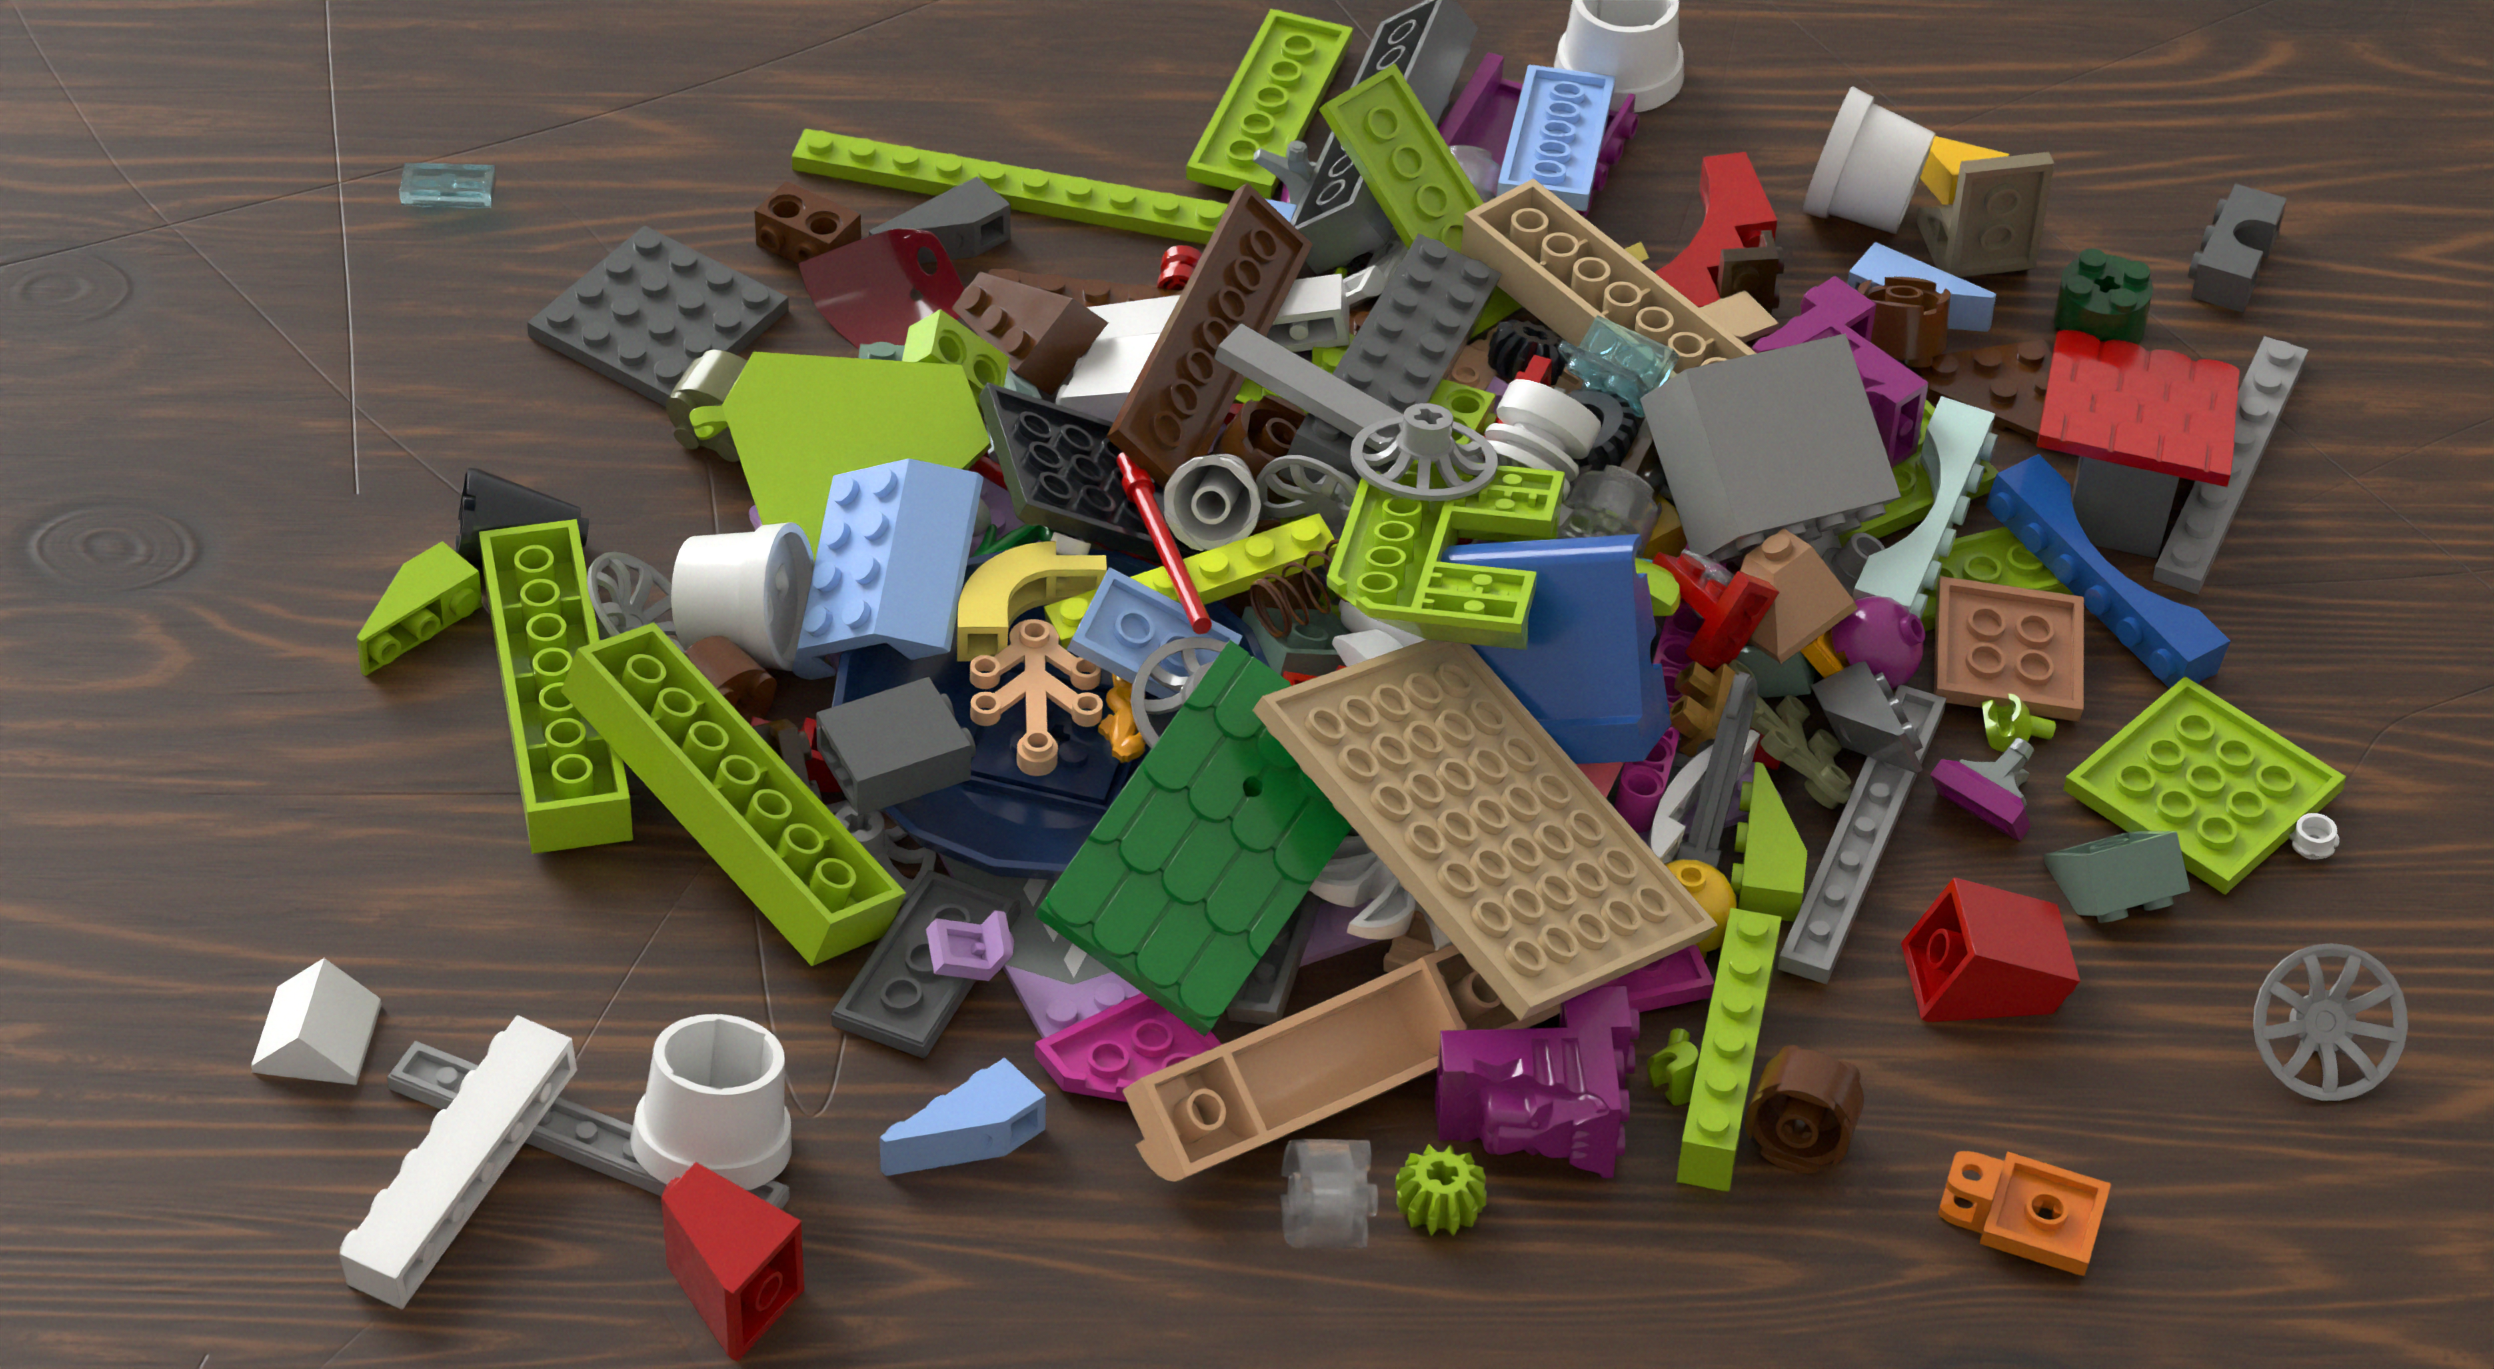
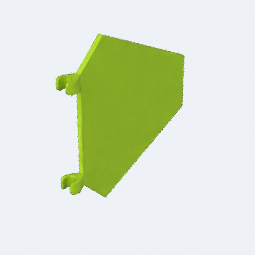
(828, 416)

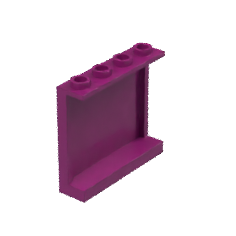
(1488, 110)

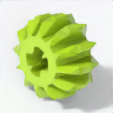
(1441, 1190)

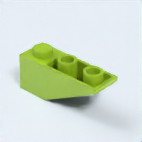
(418, 604)
(1773, 852)

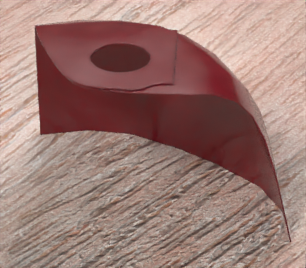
(869, 283)

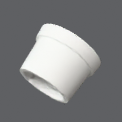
(1626, 41)
(1868, 165)
(745, 590)
(714, 1102)

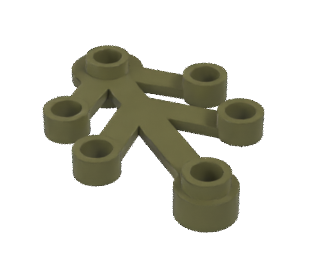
(1787, 743)

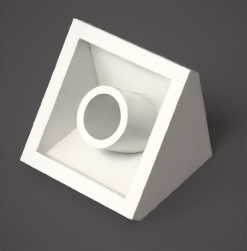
(318, 1027)

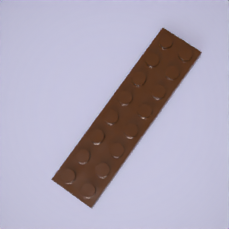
(1182, 388)

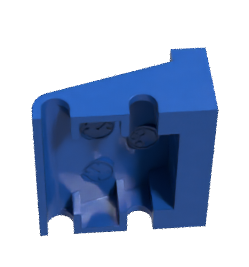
(1586, 645)

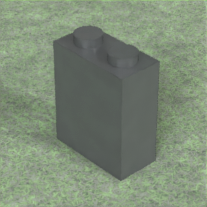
(894, 745)

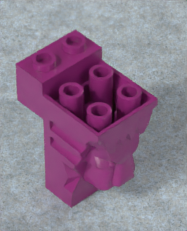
(1891, 388)
(1544, 1085)

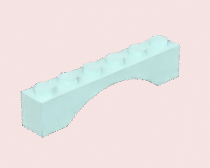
(1951, 457)

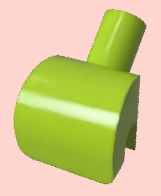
(2012, 722)
(1675, 1066)

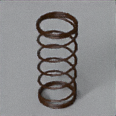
(1283, 601)

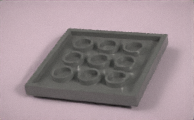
(655, 311)

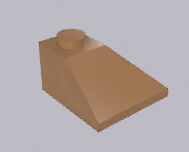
(1808, 599)

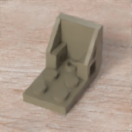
(1993, 218)

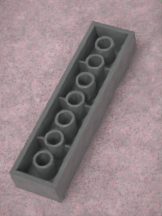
(1337, 205)
(1404, 344)

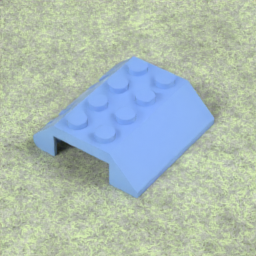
(889, 562)

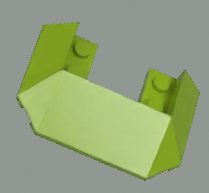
(1395, 545)

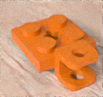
(2011, 1196)

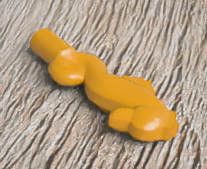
(1121, 727)

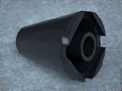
(498, 503)

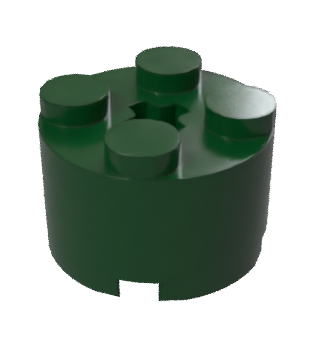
(2104, 297)

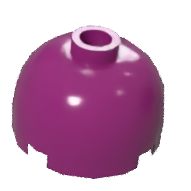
(1882, 636)

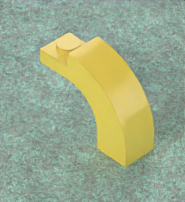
(1013, 584)

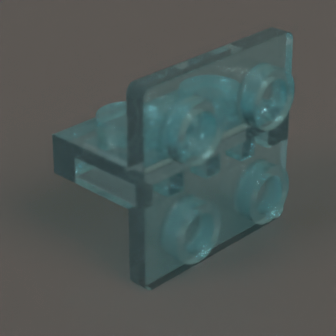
(1619, 361)

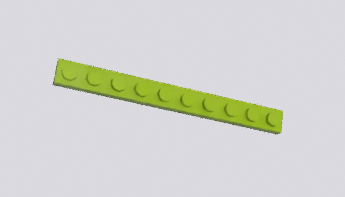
(1022, 187)

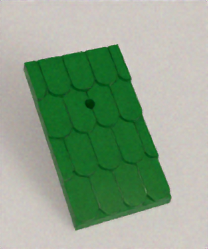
(1200, 851)

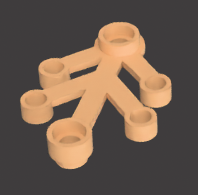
(1035, 644)

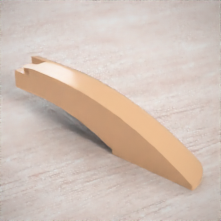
(1312, 1064)

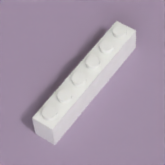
(1310, 316)
(457, 1162)

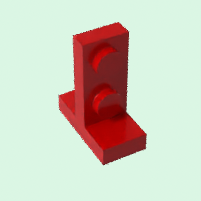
(1728, 611)

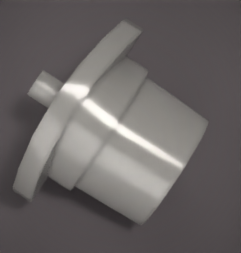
(1850, 560)

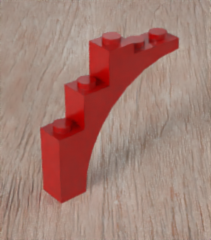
(1734, 219)

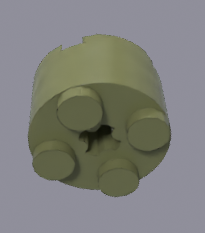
(705, 384)

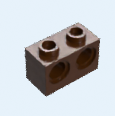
(803, 224)

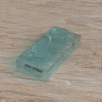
(447, 185)

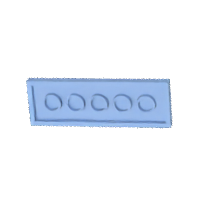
(1558, 133)

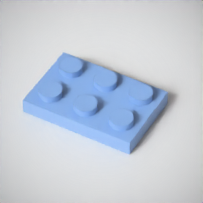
(1132, 622)

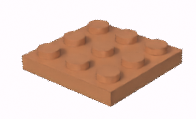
(2012, 643)

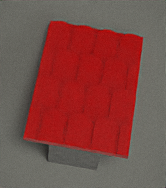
(2136, 429)

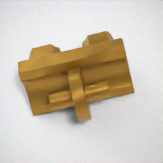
(1702, 705)

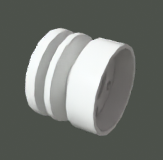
(1542, 430)

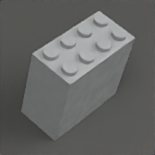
(1770, 447)

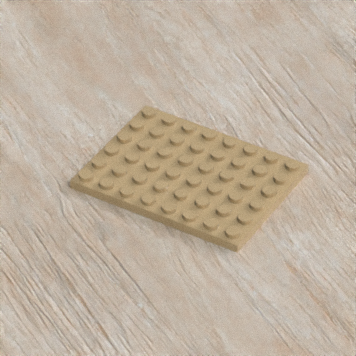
(1485, 822)

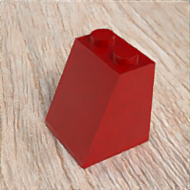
(1988, 955)
(731, 1256)

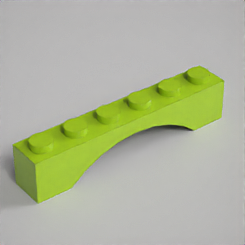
(1728, 1050)

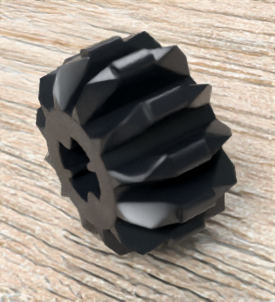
(1517, 342)

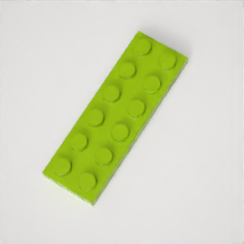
(1269, 100)
(1408, 167)

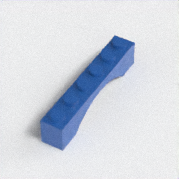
(2160, 632)

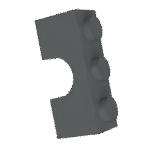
(2234, 247)

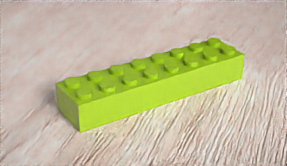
(539, 617)
(733, 793)

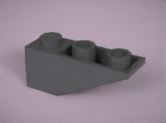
(963, 219)
(1868, 716)

